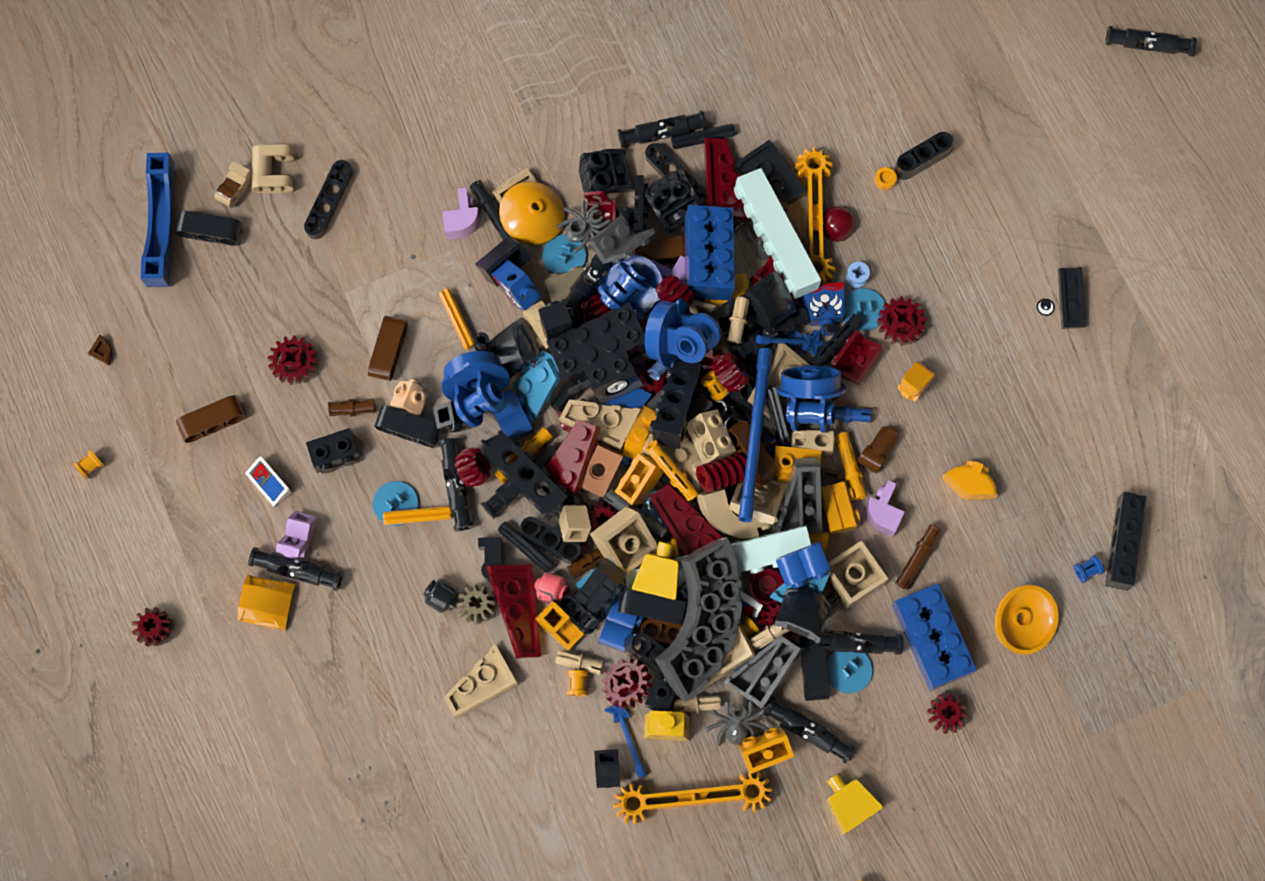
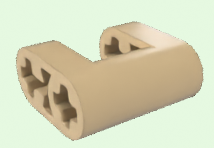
(262, 161)

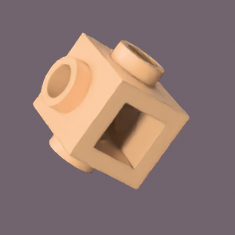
(409, 397)

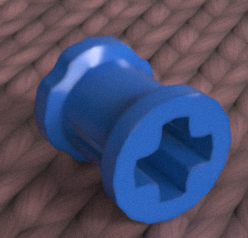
(1088, 569)

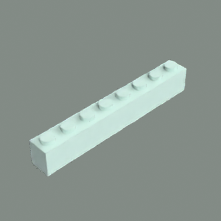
(754, 552)

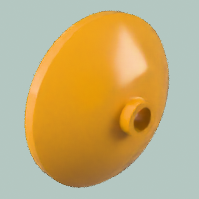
(524, 222)
(1036, 621)

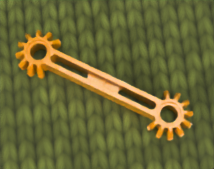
(815, 212)
(693, 797)

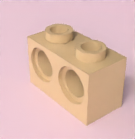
(710, 437)

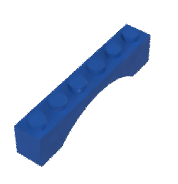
(157, 249)

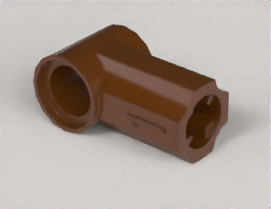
(875, 453)

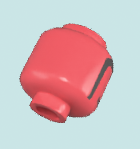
(551, 588)

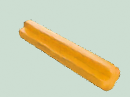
(457, 319)
(416, 515)

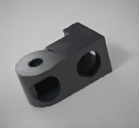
(492, 553)

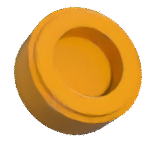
(885, 178)

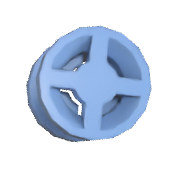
(857, 280)

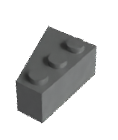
(802, 498)
(766, 671)

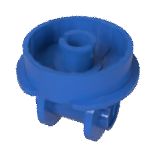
(625, 278)
(676, 334)
(815, 383)
(475, 385)

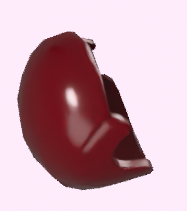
(838, 224)
(764, 584)

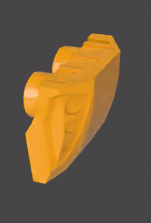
(265, 602)

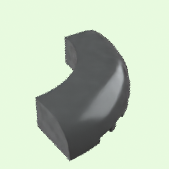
(709, 619)

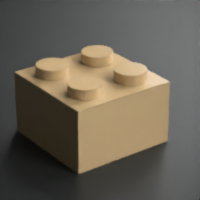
(624, 539)
(855, 575)

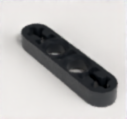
(670, 160)
(325, 198)

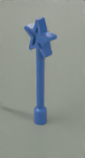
(810, 342)
(620, 714)

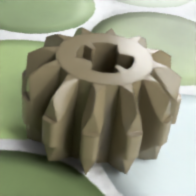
(478, 596)

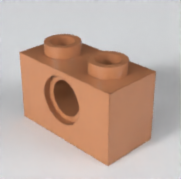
(610, 459)

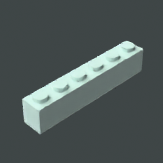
(777, 233)

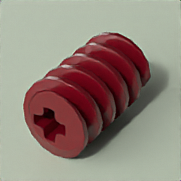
(721, 473)

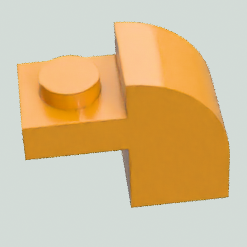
(559, 626)

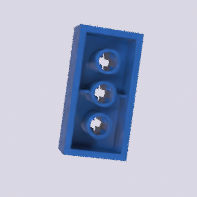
(709, 252)
(941, 624)

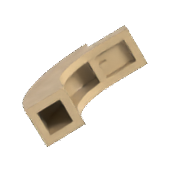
(715, 510)

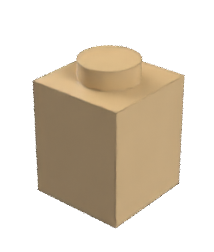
(574, 523)

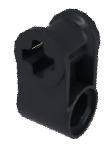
(580, 614)

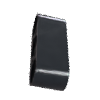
(929, 147)
(208, 228)
(408, 426)
(544, 531)
(652, 606)
(646, 651)
(814, 672)

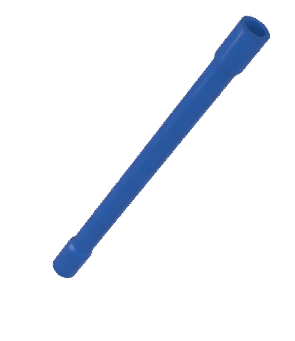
(747, 501)

